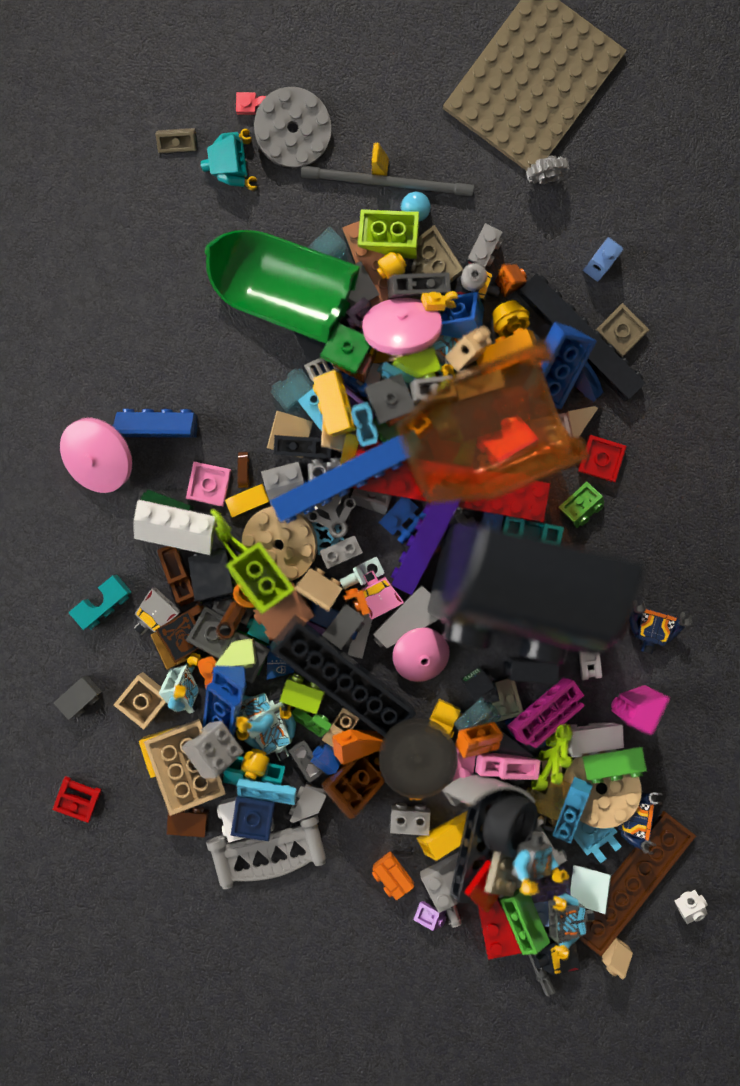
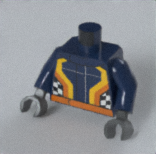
(655, 626)
(638, 826)

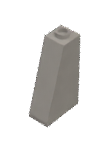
(406, 617)

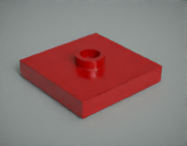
(603, 459)
(477, 892)

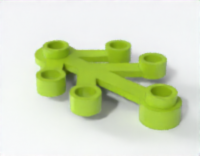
(559, 742)

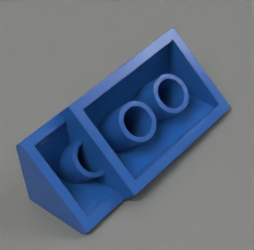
(224, 696)

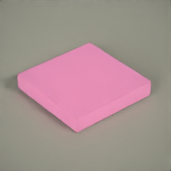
(208, 484)

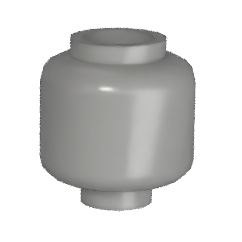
(468, 274)

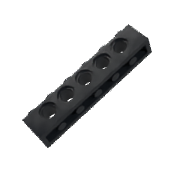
(472, 850)

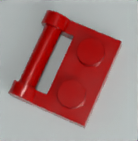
(75, 805)

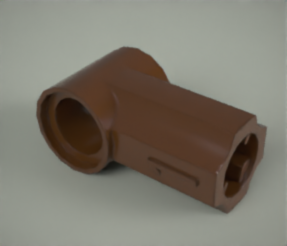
(231, 619)

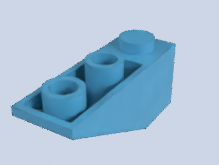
(572, 810)

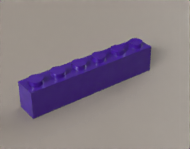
(422, 545)

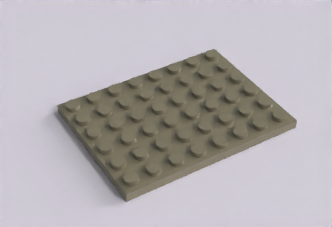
(534, 80)

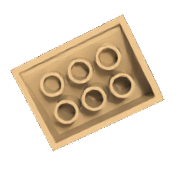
(175, 773)

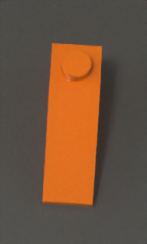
(510, 279)
(355, 744)

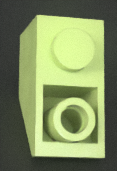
(239, 653)

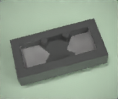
(302, 756)

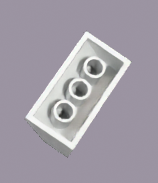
(174, 527)

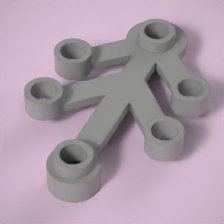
(331, 509)

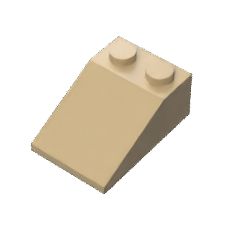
(319, 587)

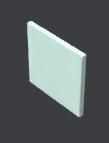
(590, 888)

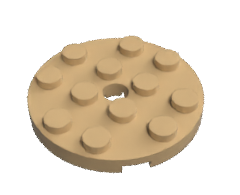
(298, 541)
(609, 808)

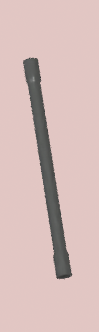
(318, 173)

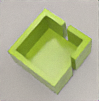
(301, 693)

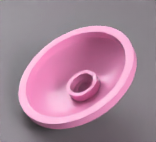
(420, 645)

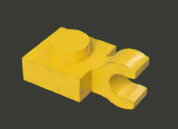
(436, 302)

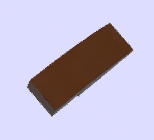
(177, 575)

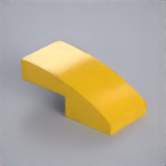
(247, 500)

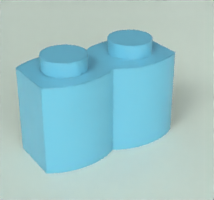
(367, 430)

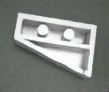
(595, 738)

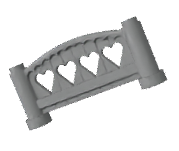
(226, 855)

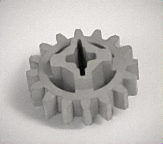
(547, 170)

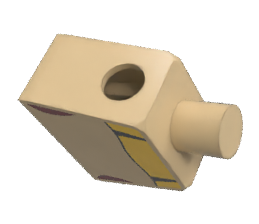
(475, 342)

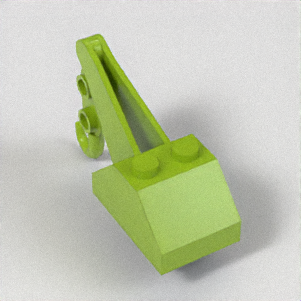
(253, 570)

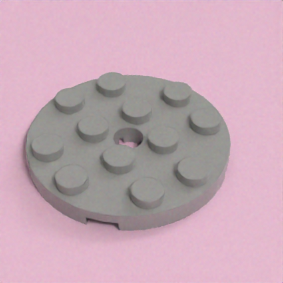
(297, 107)

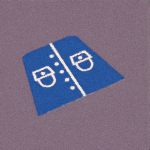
(276, 666)

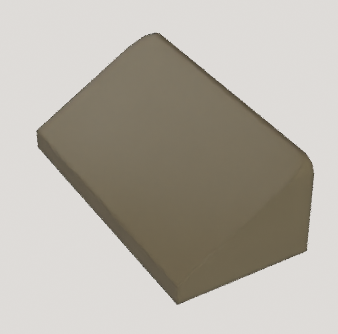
(176, 140)

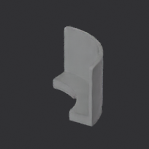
(475, 787)

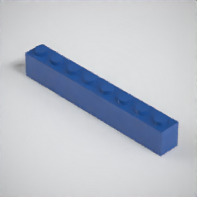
(339, 481)

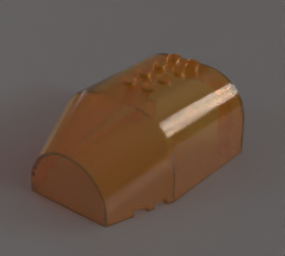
(488, 430)

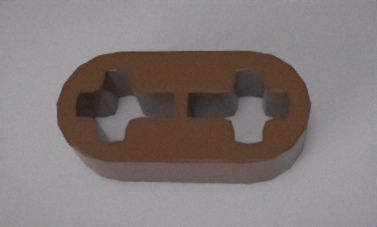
(243, 469)

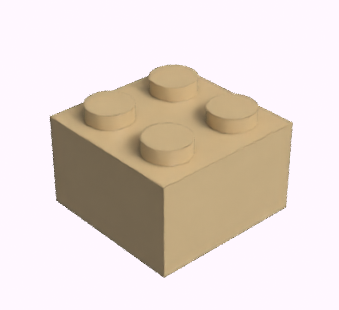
(141, 700)

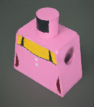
(380, 595)

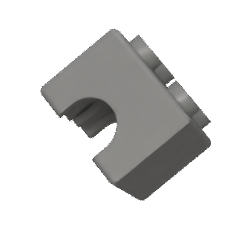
(212, 750)

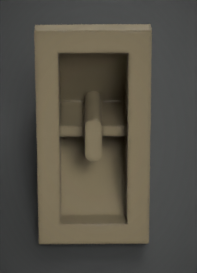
(579, 419)

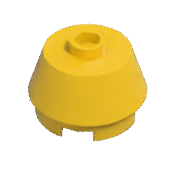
(510, 317)

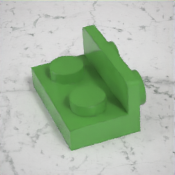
(582, 505)

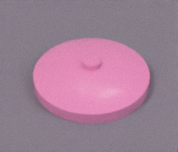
(401, 326)
(96, 455)

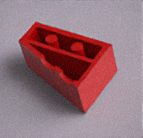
(498, 933)

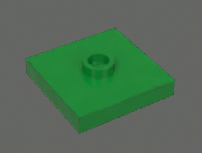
(346, 348)

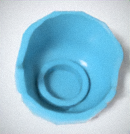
(416, 202)

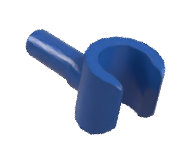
(360, 388)

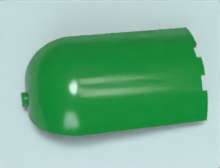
(281, 281)

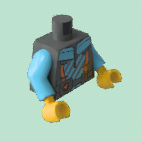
(534, 862)
(567, 922)

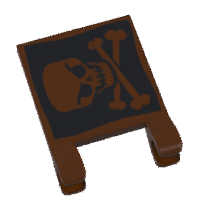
(176, 632)

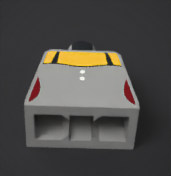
(155, 611)

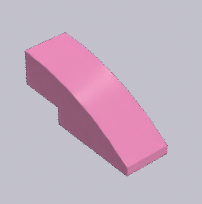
(507, 766)

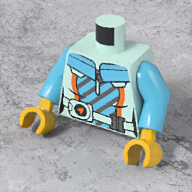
(180, 687)
(257, 714)
(275, 737)

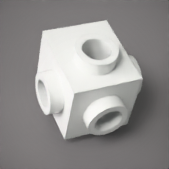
(691, 906)

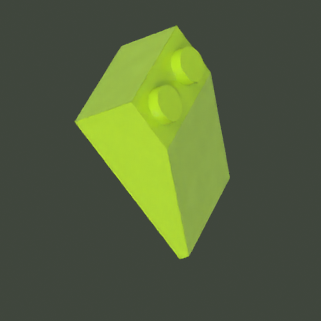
(389, 232)

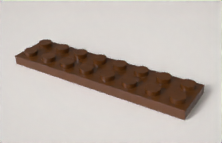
(637, 880)

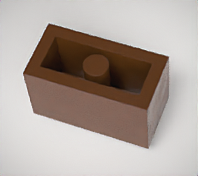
(189, 822)

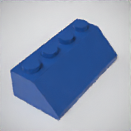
(570, 352)
(156, 424)

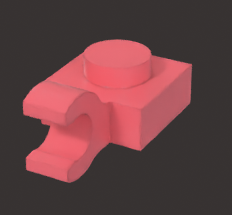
(247, 103)

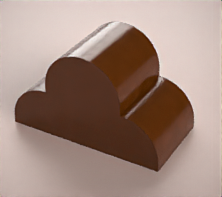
(354, 784)

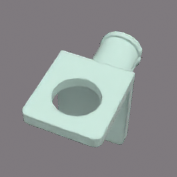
(359, 571)

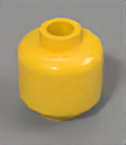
(391, 265)
(255, 763)

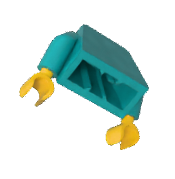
(227, 159)

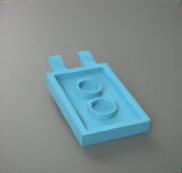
(592, 838)

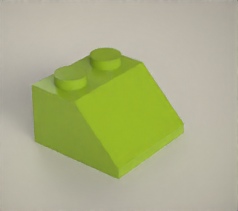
(419, 364)

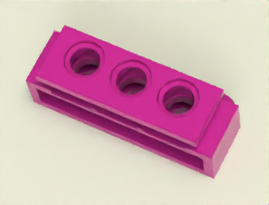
(560, 704)

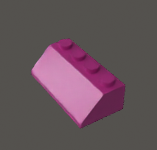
(640, 707)

